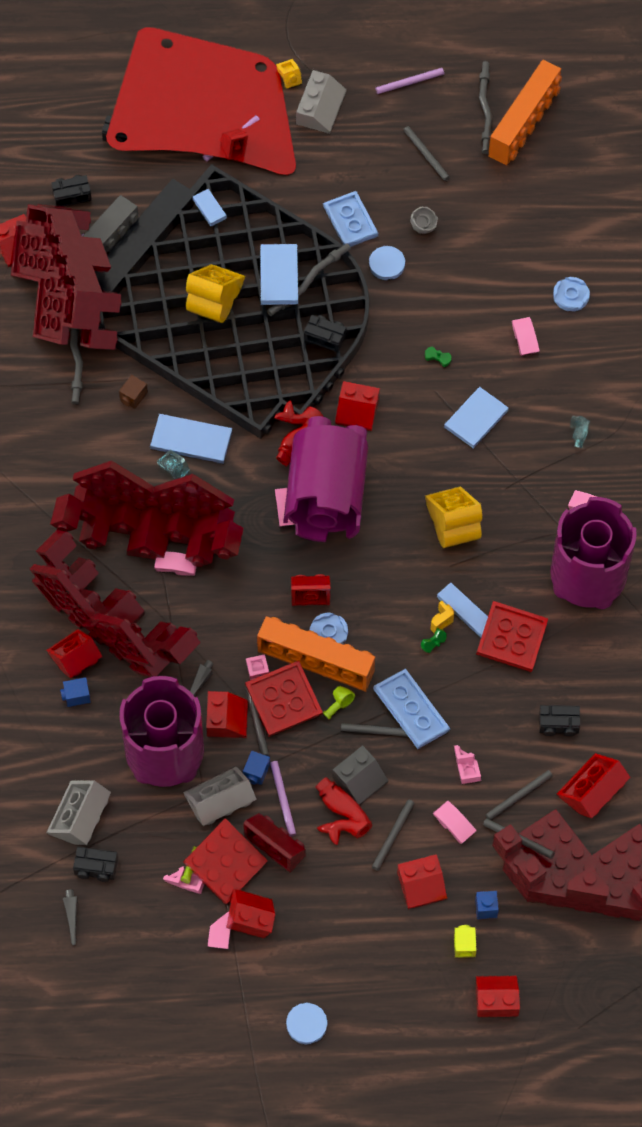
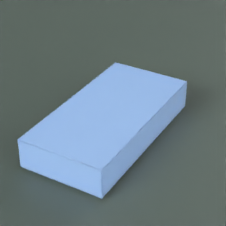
(209, 207)

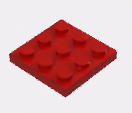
(512, 636)
(283, 698)
(225, 860)

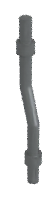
(484, 78)
(333, 256)
(76, 384)

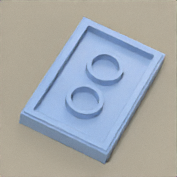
(350, 219)
(476, 417)

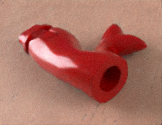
(289, 416)
(343, 804)

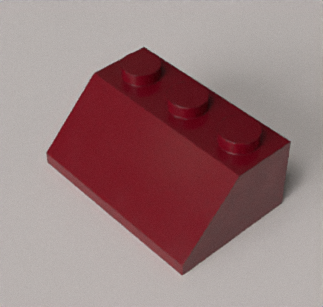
(274, 841)

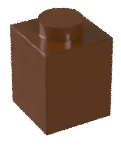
(133, 392)

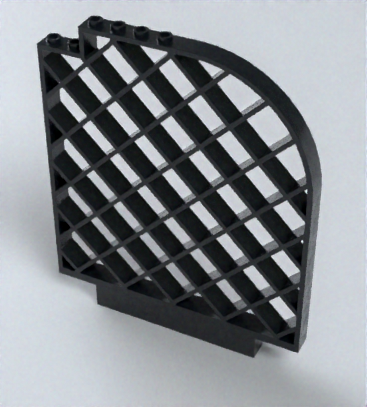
(147, 239)

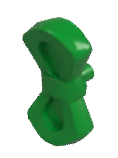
(432, 354)
(428, 644)

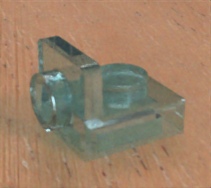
(581, 428)
(174, 464)

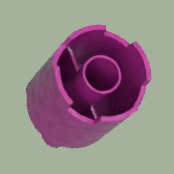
(326, 479)
(592, 553)
(162, 732)

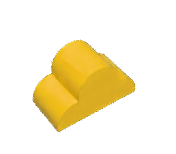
(212, 292)
(455, 516)

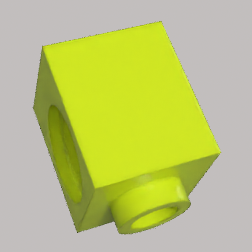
(465, 941)

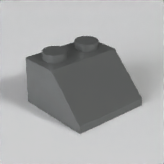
(360, 775)

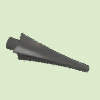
(202, 676)
(71, 909)

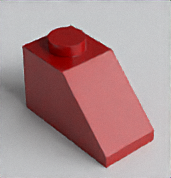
(234, 143)

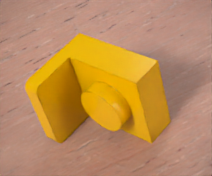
(290, 73)
(444, 619)

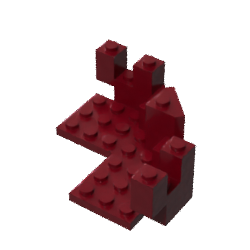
(64, 265)
(174, 511)
(114, 618)
(574, 878)

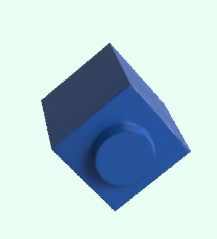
(75, 692)
(256, 767)
(486, 904)

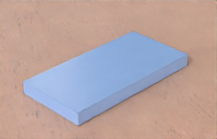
(279, 274)
(191, 438)
(411, 708)

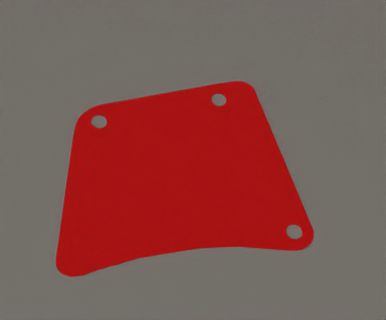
(197, 92)

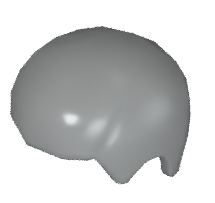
(423, 220)

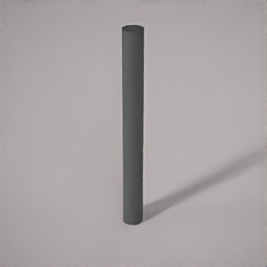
(426, 153)
(258, 726)
(373, 729)
(519, 795)
(392, 835)
(525, 841)

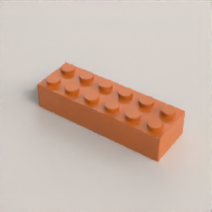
(525, 112)
(316, 653)

